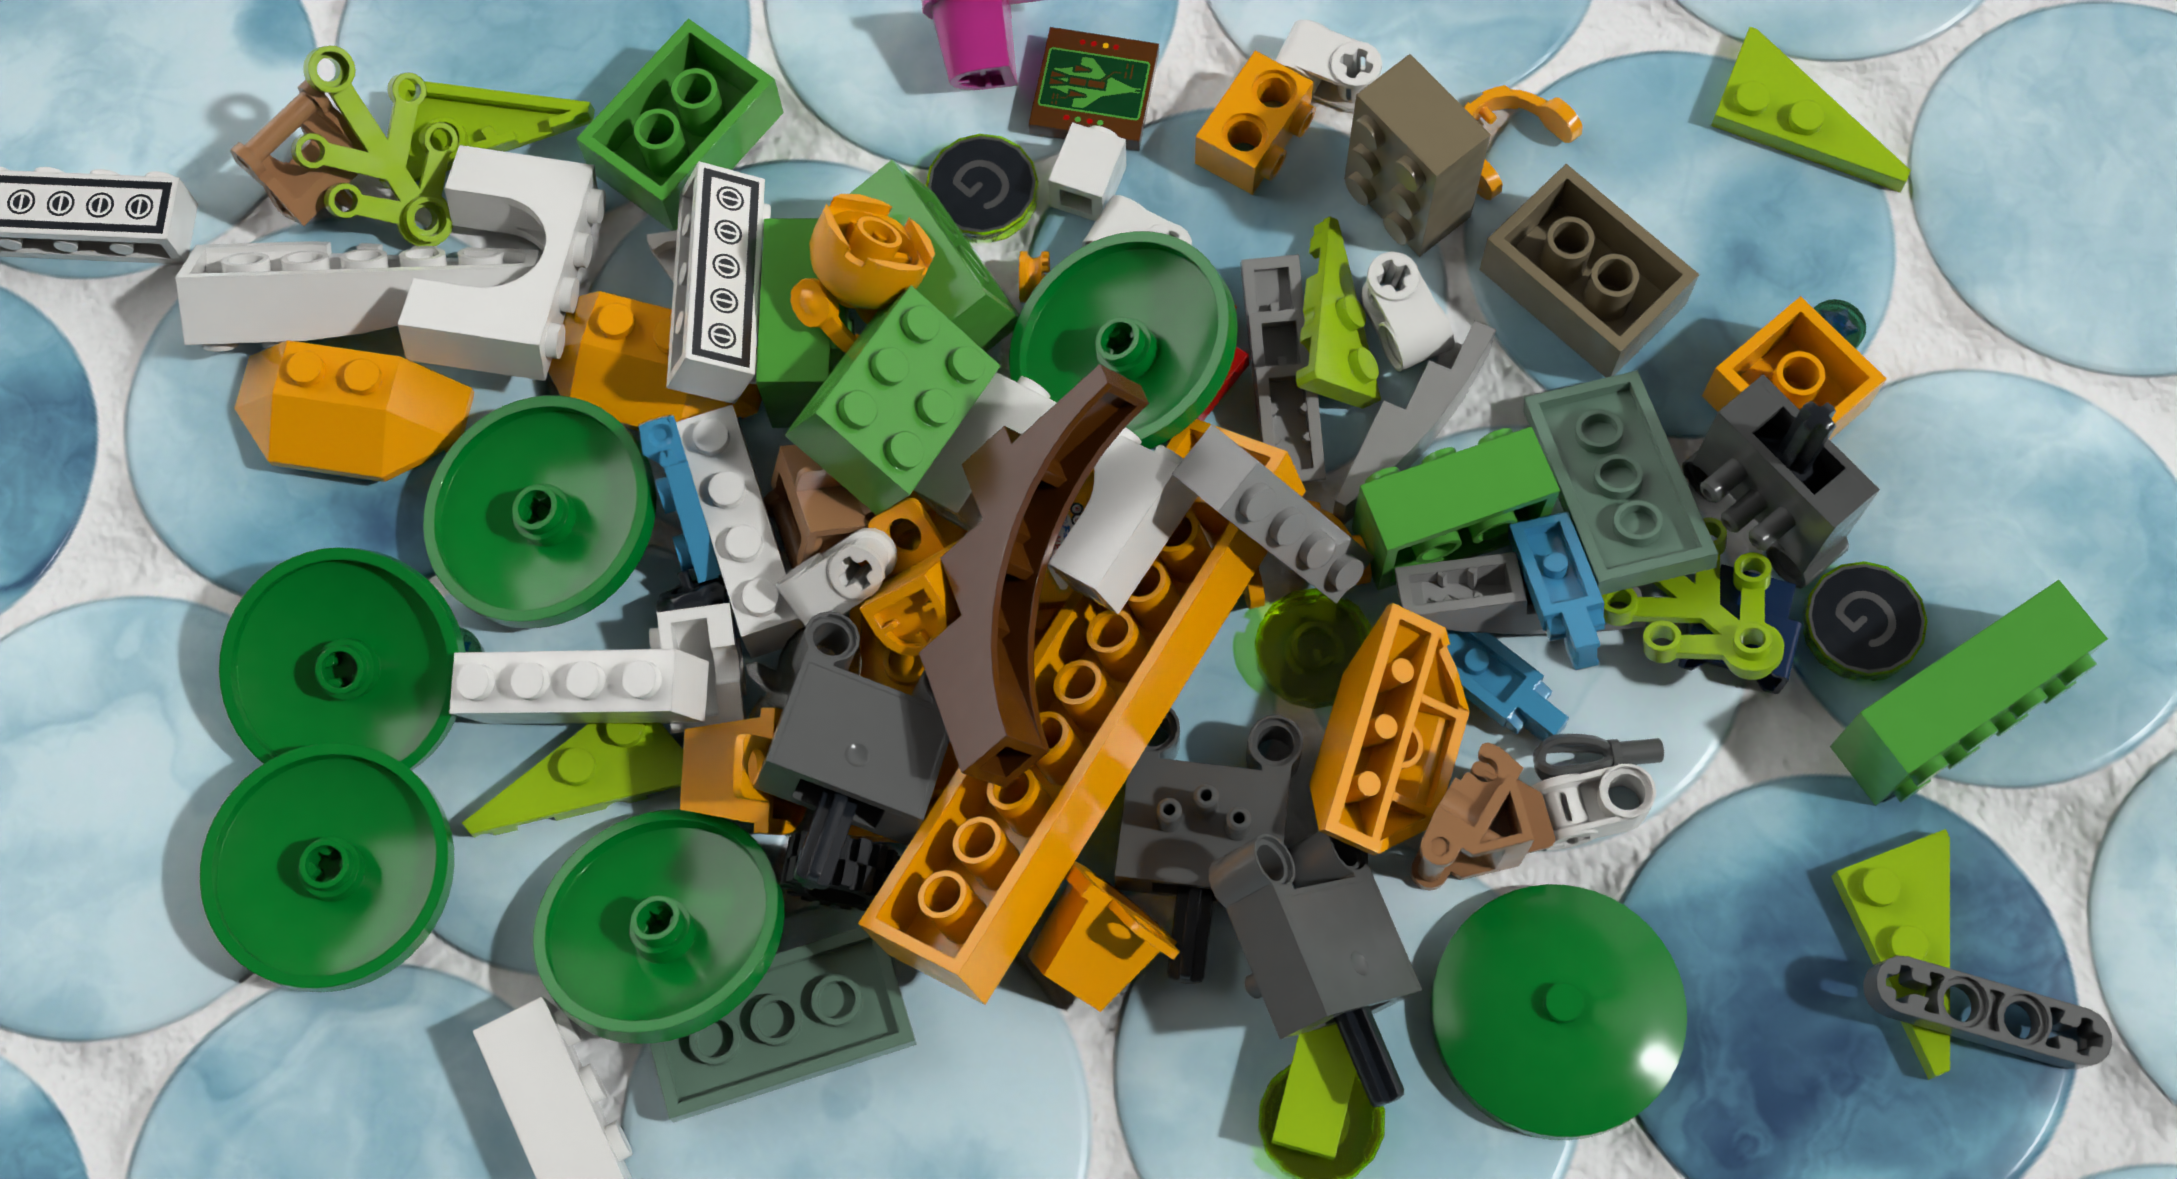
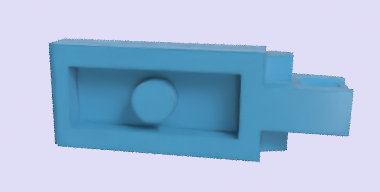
(678, 493)
(1560, 584)
(1504, 685)

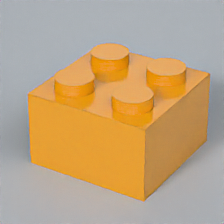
(1804, 362)

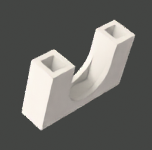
(520, 323)
(1131, 505)

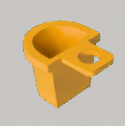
(918, 598)
(722, 771)
(1097, 939)

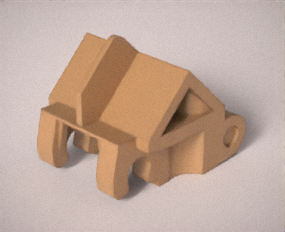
(292, 188)
(811, 506)
(1483, 823)

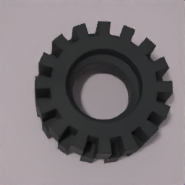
(857, 877)

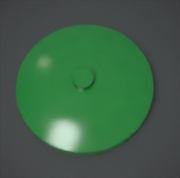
(1141, 310)
(539, 512)
(341, 654)
(327, 867)
(658, 926)
(1558, 1012)

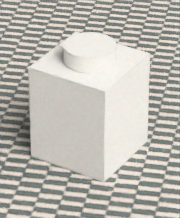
(1087, 171)

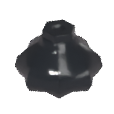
(692, 594)

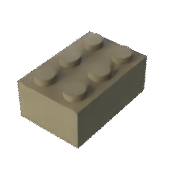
(1414, 155)
(1587, 271)

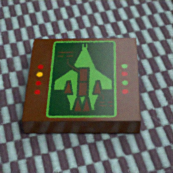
(1094, 83)

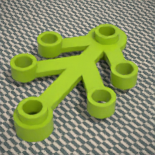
(384, 155)
(1702, 605)

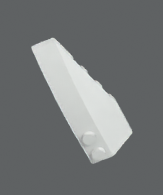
(311, 294)

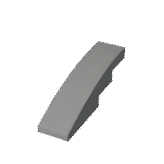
(1274, 321)
(1404, 435)
(1476, 595)

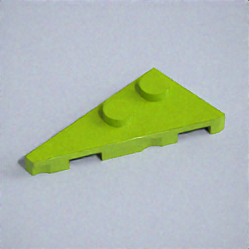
(1786, 110)
(488, 119)
(1334, 327)
(585, 776)
(1904, 910)

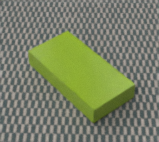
(1316, 1094)

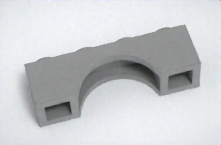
(1272, 514)

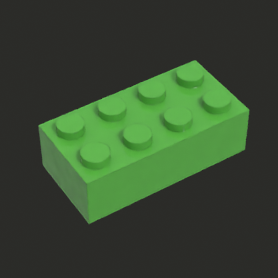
(1970, 695)

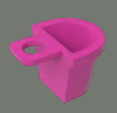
(975, 41)

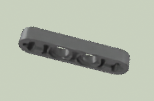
(1987, 1012)

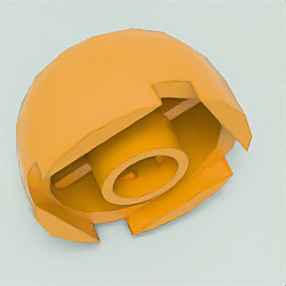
(867, 254)

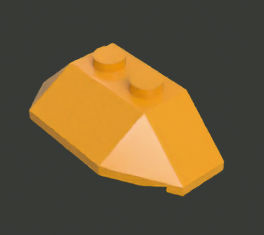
(620, 363)
(349, 410)
(1390, 735)

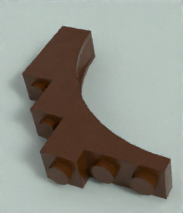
(997, 572)

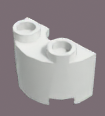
(710, 636)

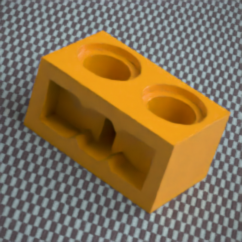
(1244, 119)

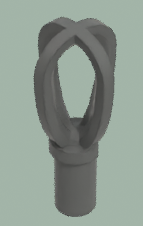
(1613, 751)

